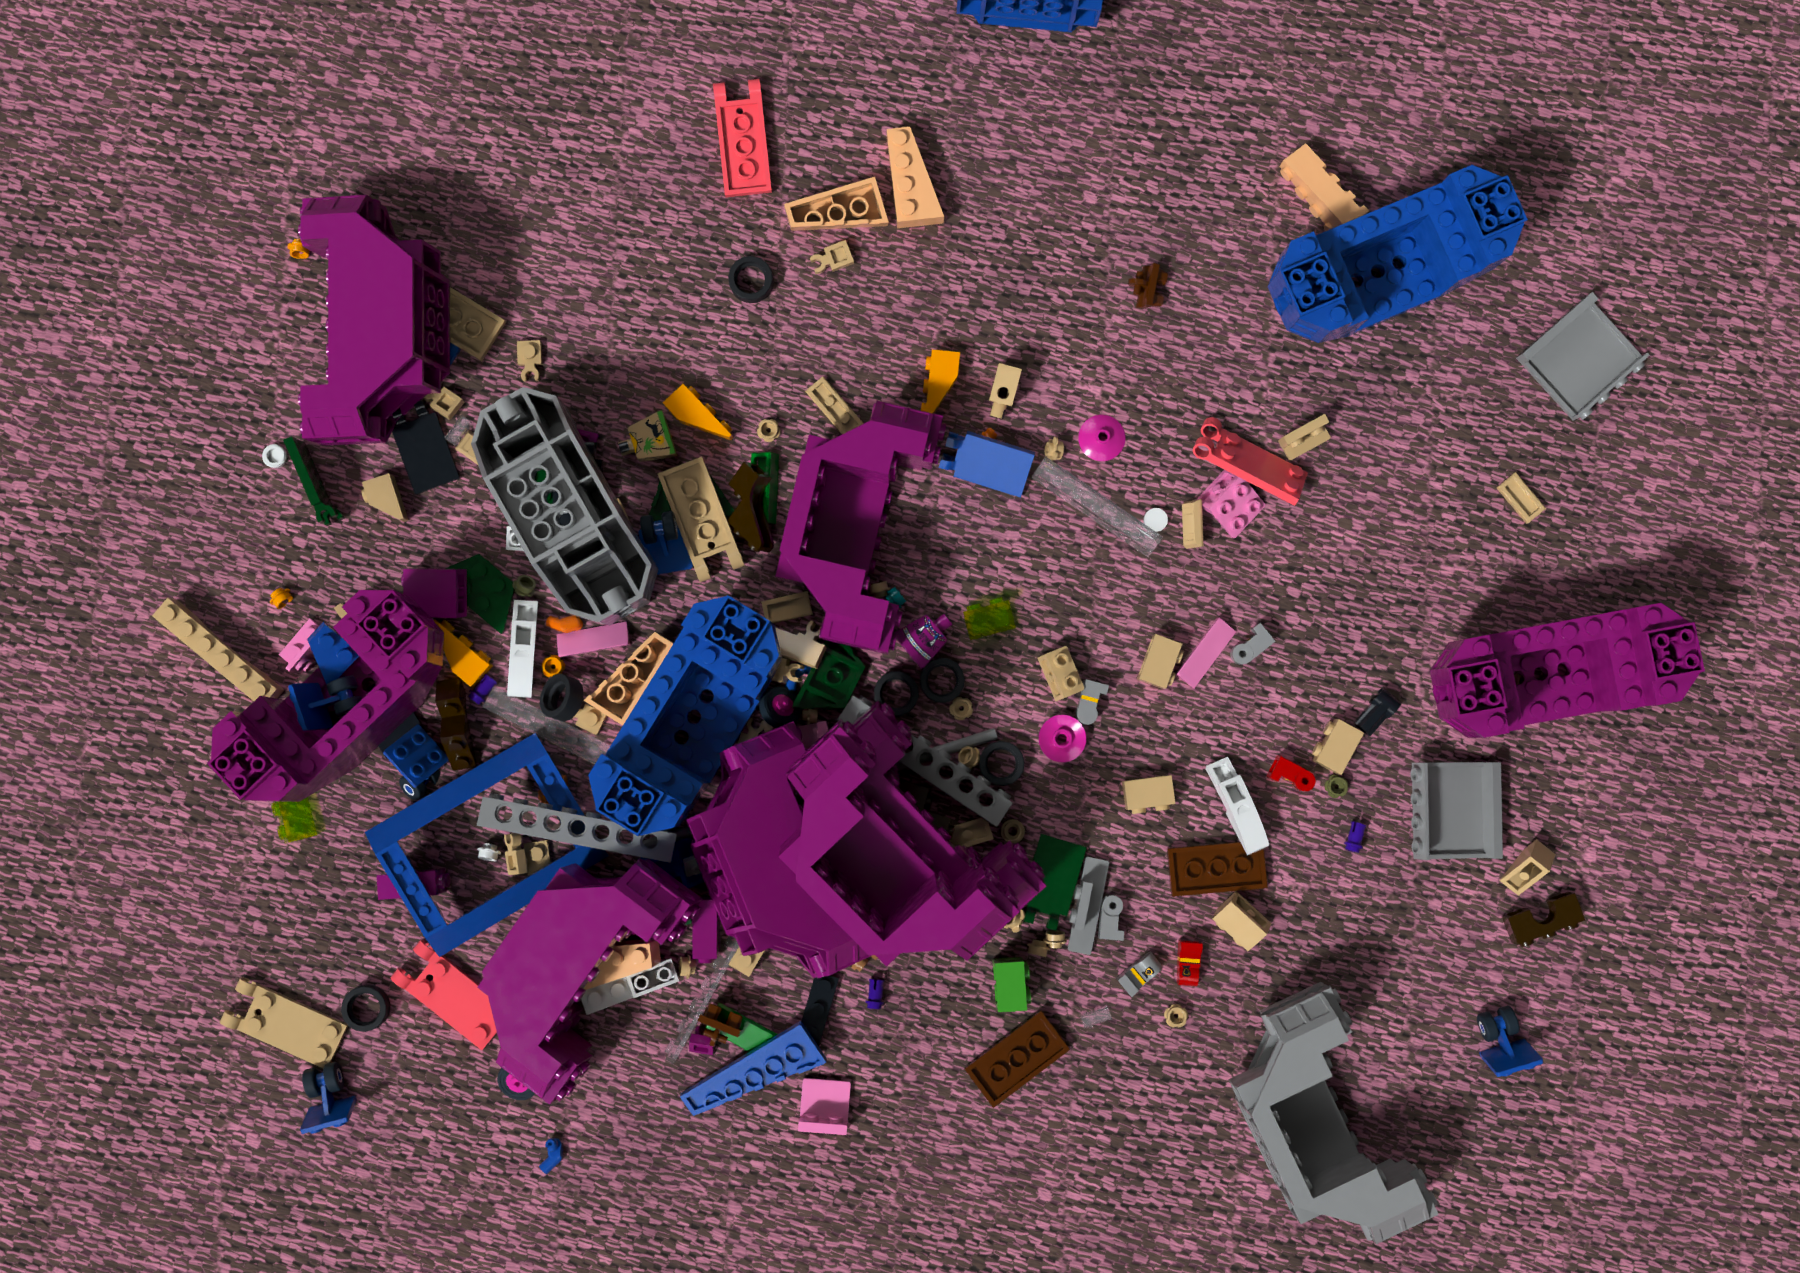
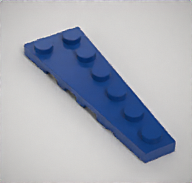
(772, 1061)

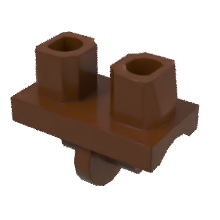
(1145, 286)
(710, 1018)

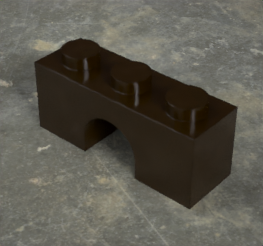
(1563, 913)

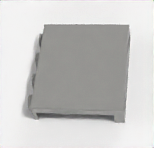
(1581, 359)
(1456, 810)

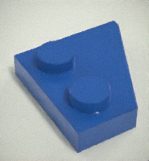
(331, 652)

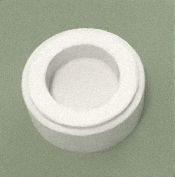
(274, 456)
(1156, 519)

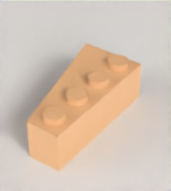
(912, 188)
(1320, 188)
(842, 207)
(623, 689)
(627, 959)

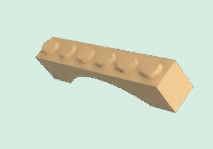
(214, 651)

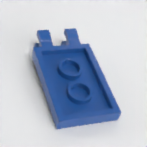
(988, 462)

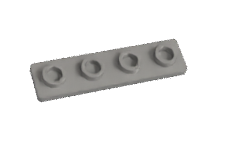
(1089, 899)

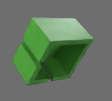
(1010, 986)

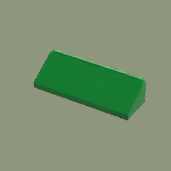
(770, 465)
(752, 1032)

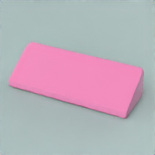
(593, 639)
(1205, 652)

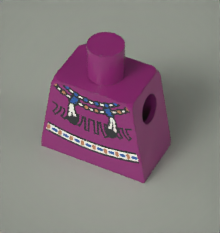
(923, 638)

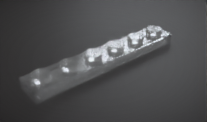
(1097, 507)
(553, 730)
(699, 1004)

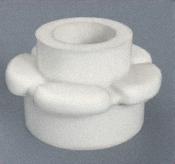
(488, 852)

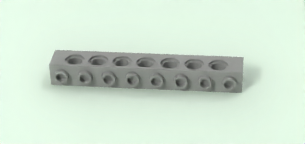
(992, 813)
(490, 818)

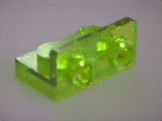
(988, 619)
(294, 820)

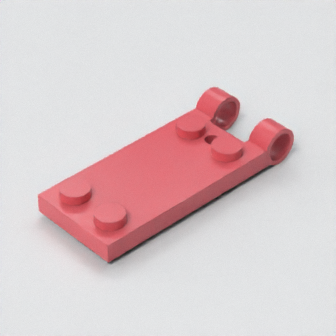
(742, 142)
(1250, 462)
(450, 996)

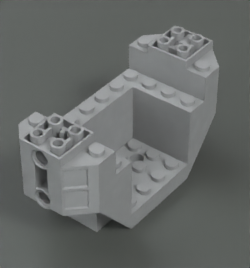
(597, 559)
(1307, 1134)

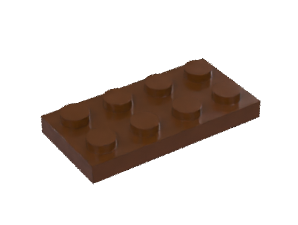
(1215, 869)
(1016, 1058)

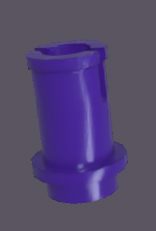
(482, 689)
(1355, 837)
(875, 994)

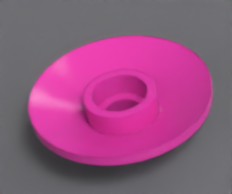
(1093, 446)
(1074, 742)

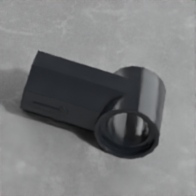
(1379, 709)

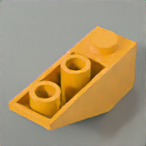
(942, 377)
(691, 412)
(464, 662)

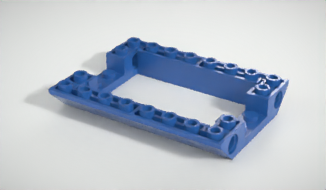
(415, 896)

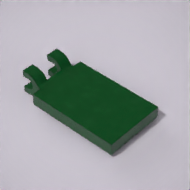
(311, 481)
(1061, 866)

